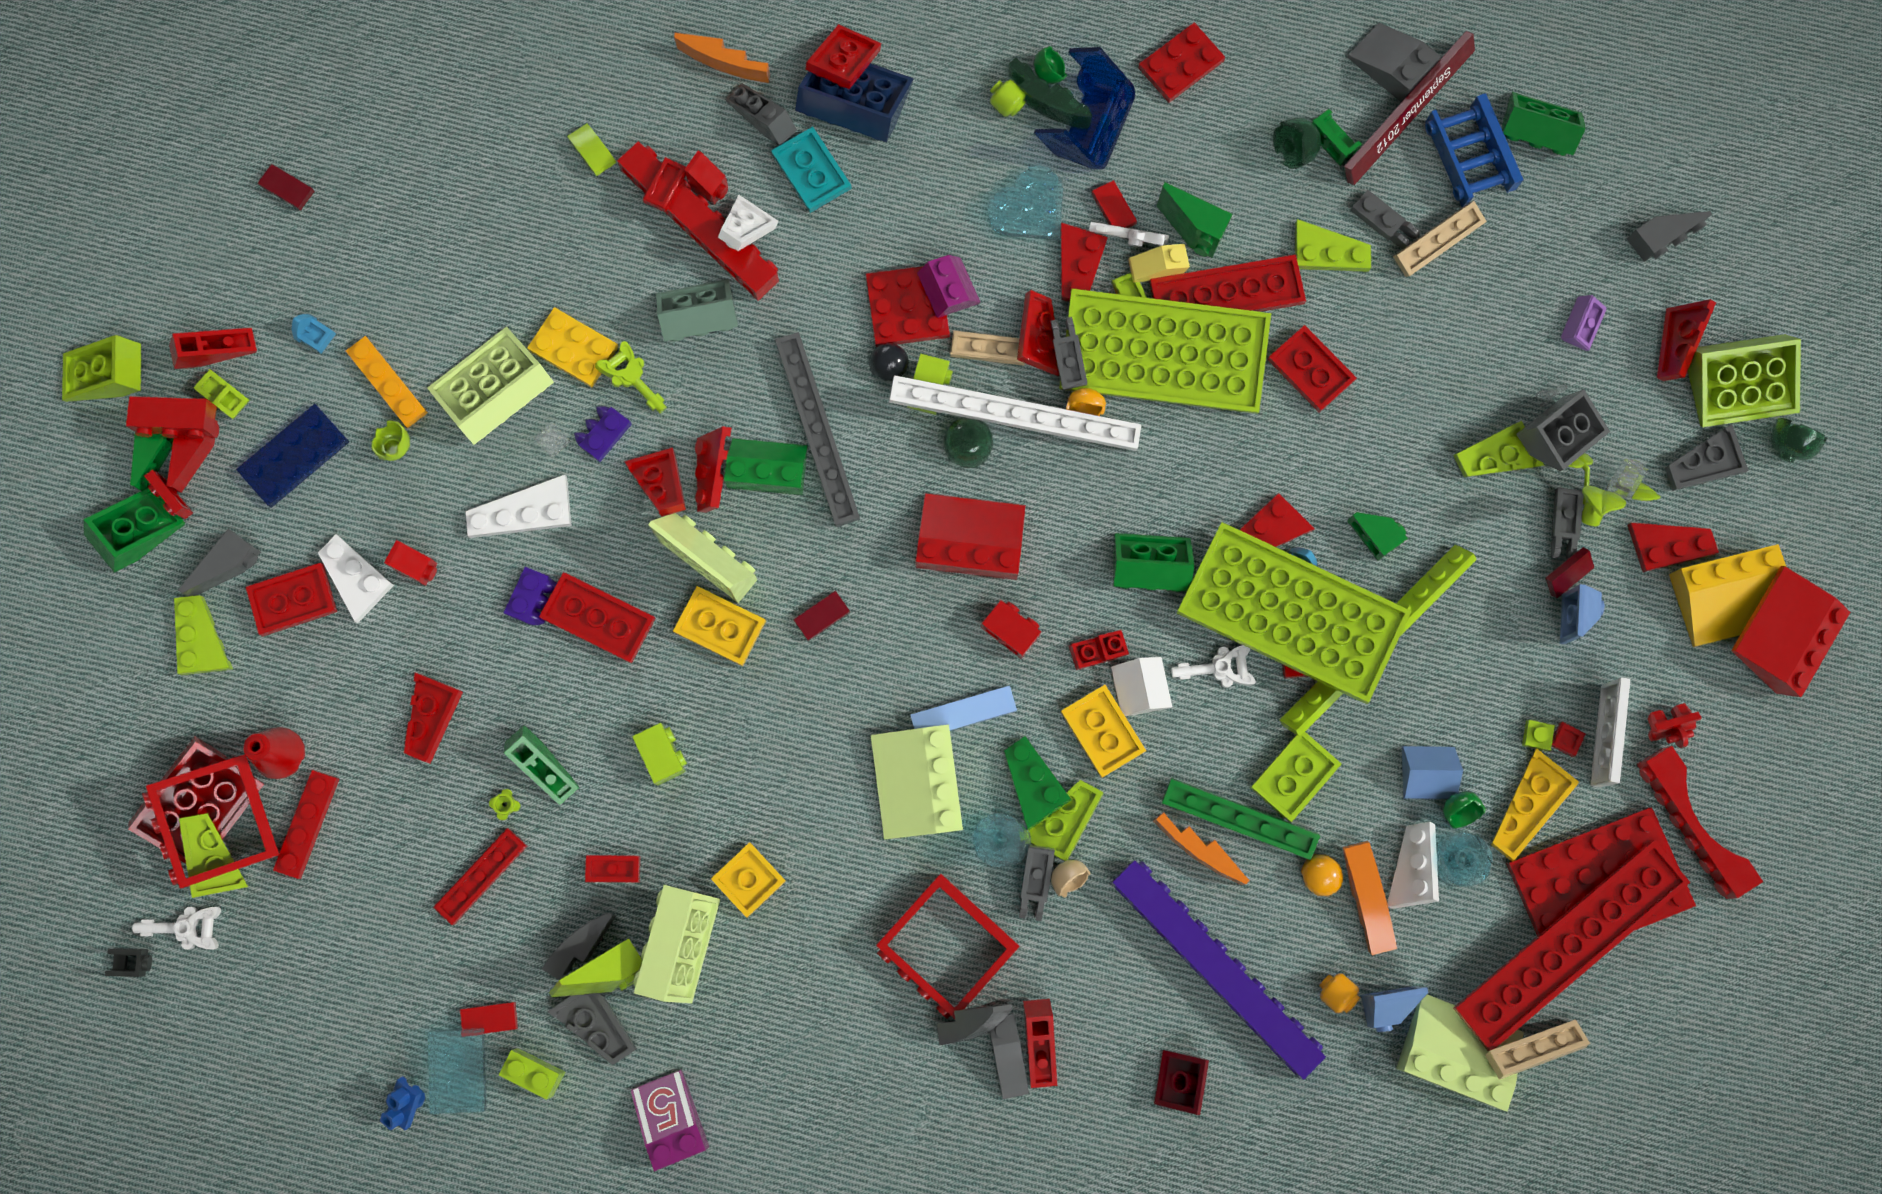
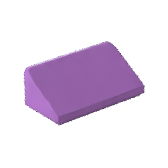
(1584, 322)

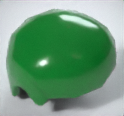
(1049, 66)
(1463, 809)

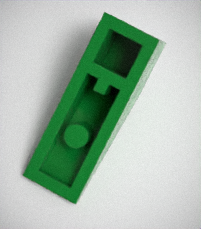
(148, 455)
(539, 764)

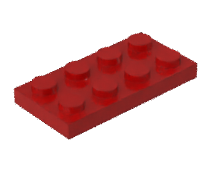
(597, 617)

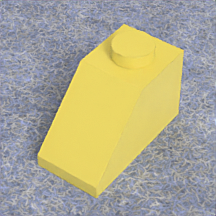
(1159, 262)

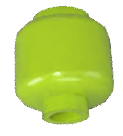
(1007, 98)

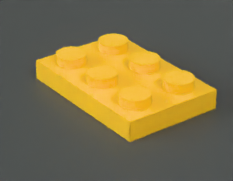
(572, 346)
(719, 626)
(1103, 731)

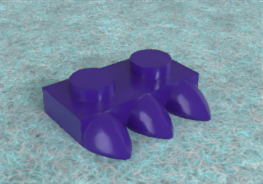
(602, 433)
(529, 596)

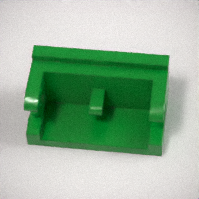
(1334, 139)

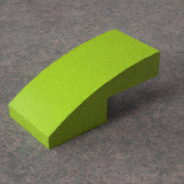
(591, 149)
(221, 394)

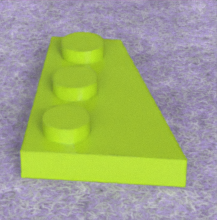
(1496, 454)
(196, 638)
(1068, 823)

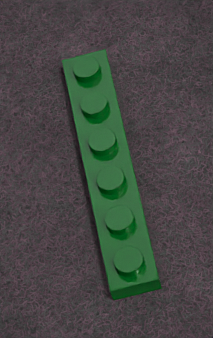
(1241, 818)

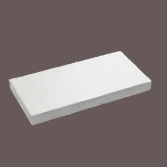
(1610, 733)

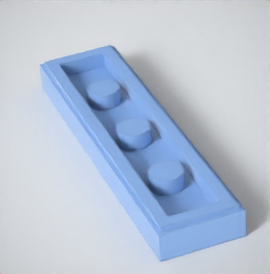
(968, 710)

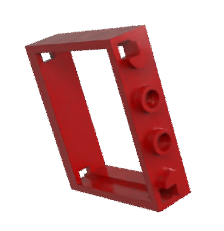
(161, 826)
(970, 908)

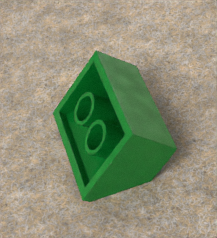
(1543, 124)
(766, 466)
(1152, 562)

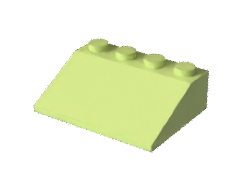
(490, 385)
(704, 555)
(916, 782)
(676, 945)
(1451, 1056)

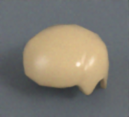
(1069, 877)

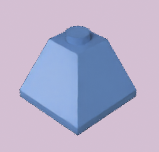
(1579, 612)
(1391, 1006)

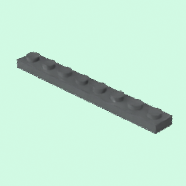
(817, 429)

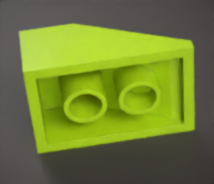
(102, 370)
(603, 974)

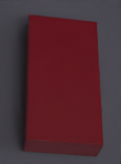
(286, 187)
(1570, 572)
(822, 616)

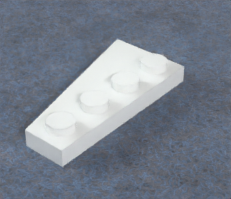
(527, 510)

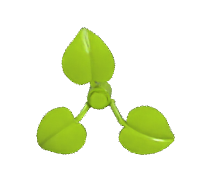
(1598, 501)

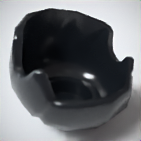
(888, 361)

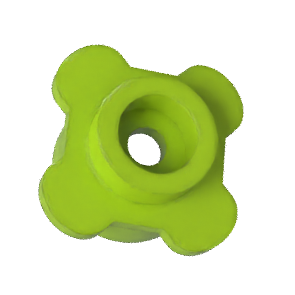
(512, 805)

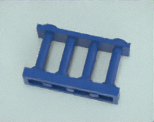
(1494, 138)

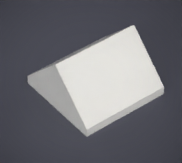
(1141, 686)

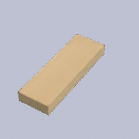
(985, 347)

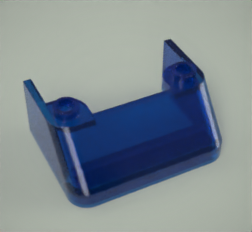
(1108, 97)

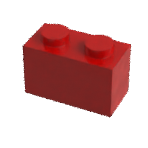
(1011, 628)

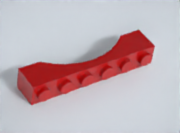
(1668, 777)

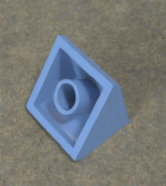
(1430, 772)

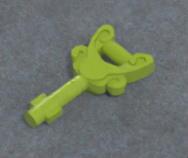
(630, 375)

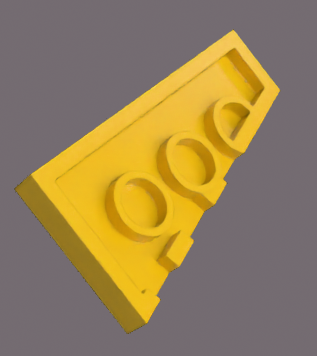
(1534, 802)

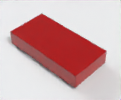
(665, 185)
(1114, 205)
(491, 1018)

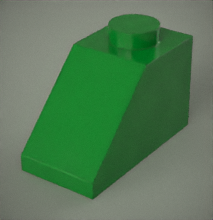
(1378, 533)

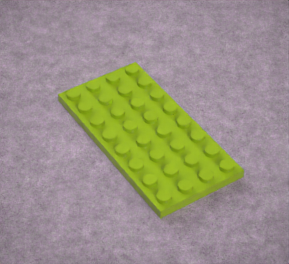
(1171, 350)
(1294, 612)

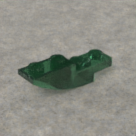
(1052, 102)

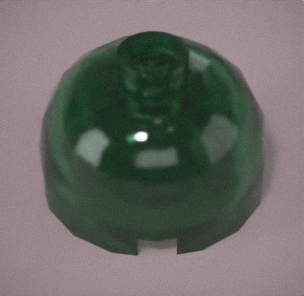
(1297, 141)
(1796, 441)
(968, 442)

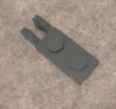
(1384, 219)
(1068, 356)
(1566, 521)
(1036, 879)

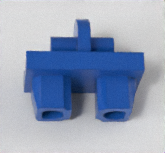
(402, 1105)

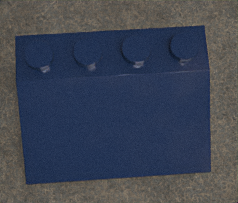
(866, 108)

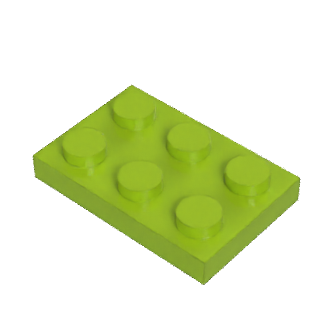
(1295, 776)

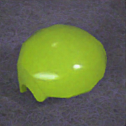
(391, 441)

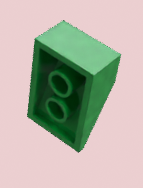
(1194, 219)
(130, 529)

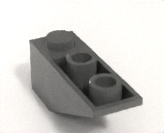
(762, 113)
(1661, 231)

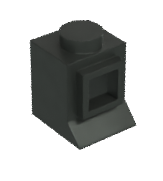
(143, 962)

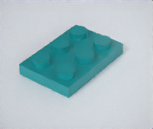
(811, 169)

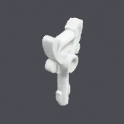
(1134, 236)
(1220, 668)
(185, 928)

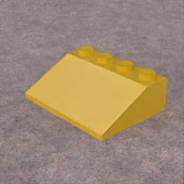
(1724, 592)

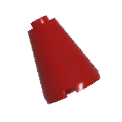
(275, 752)

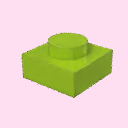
(1538, 735)

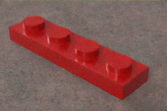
(306, 824)

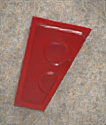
(1079, 258)
(1681, 337)

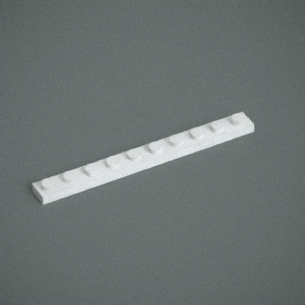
(1014, 413)

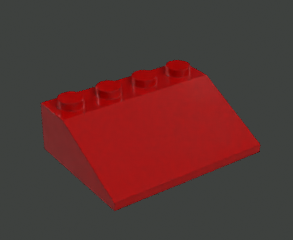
(970, 536)
(1790, 632)
(216, 794)

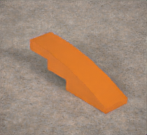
(714, 54)
(1209, 855)
(1369, 897)

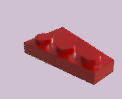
(1036, 333)
(709, 460)
(659, 480)
(1277, 523)
(1670, 545)
(431, 713)

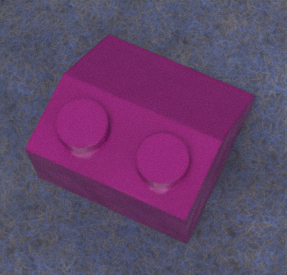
(948, 285)

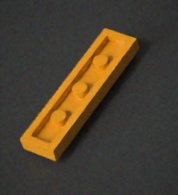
(386, 382)

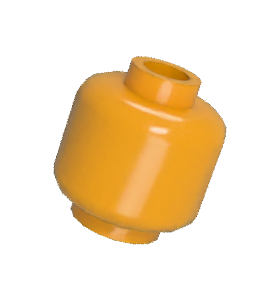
(1339, 993)

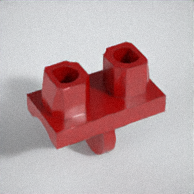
(1675, 729)

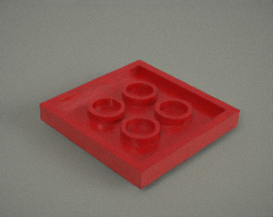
(902, 308)

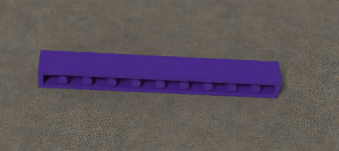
(1218, 970)

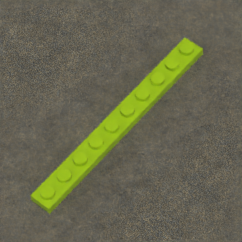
(1417, 600)

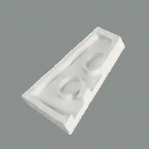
(745, 224)
(354, 577)
(1416, 869)

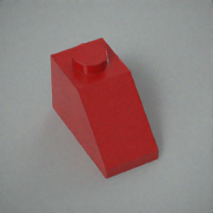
(706, 178)
(411, 563)

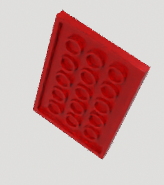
(1567, 871)

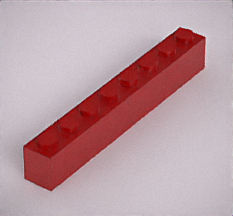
(702, 224)

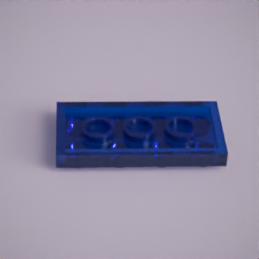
(292, 455)

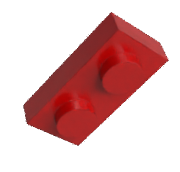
(174, 503)
(612, 869)

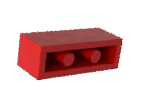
(171, 417)

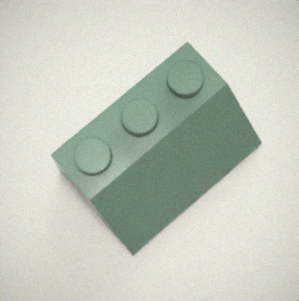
(696, 310)

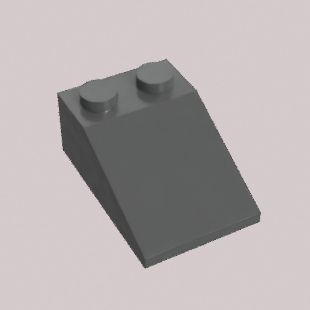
(1394, 59)

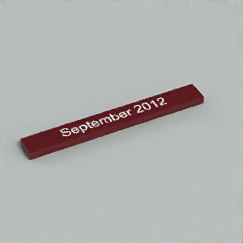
(1409, 108)

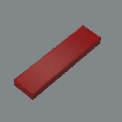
(480, 876)

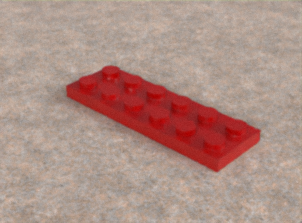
(1243, 286)

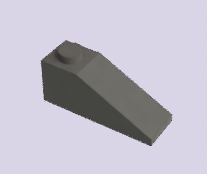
(224, 561)
(1009, 1058)

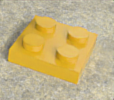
(748, 880)

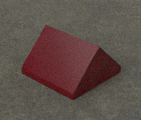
(1181, 1082)

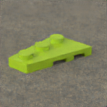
(1328, 250)
(204, 852)

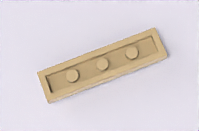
(1439, 239)
(1537, 1049)

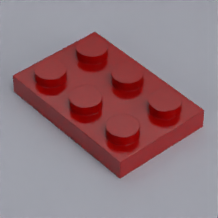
(843, 56)
(1181, 62)
(1312, 368)
(291, 599)

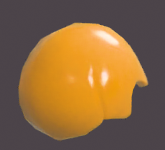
(1086, 401)
(1322, 875)

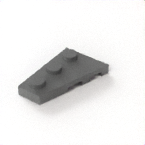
(1708, 462)
(596, 1024)

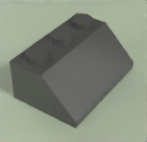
(1564, 431)

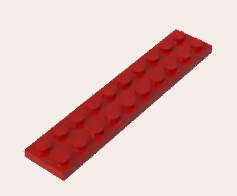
(1571, 945)

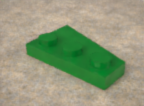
(1034, 782)

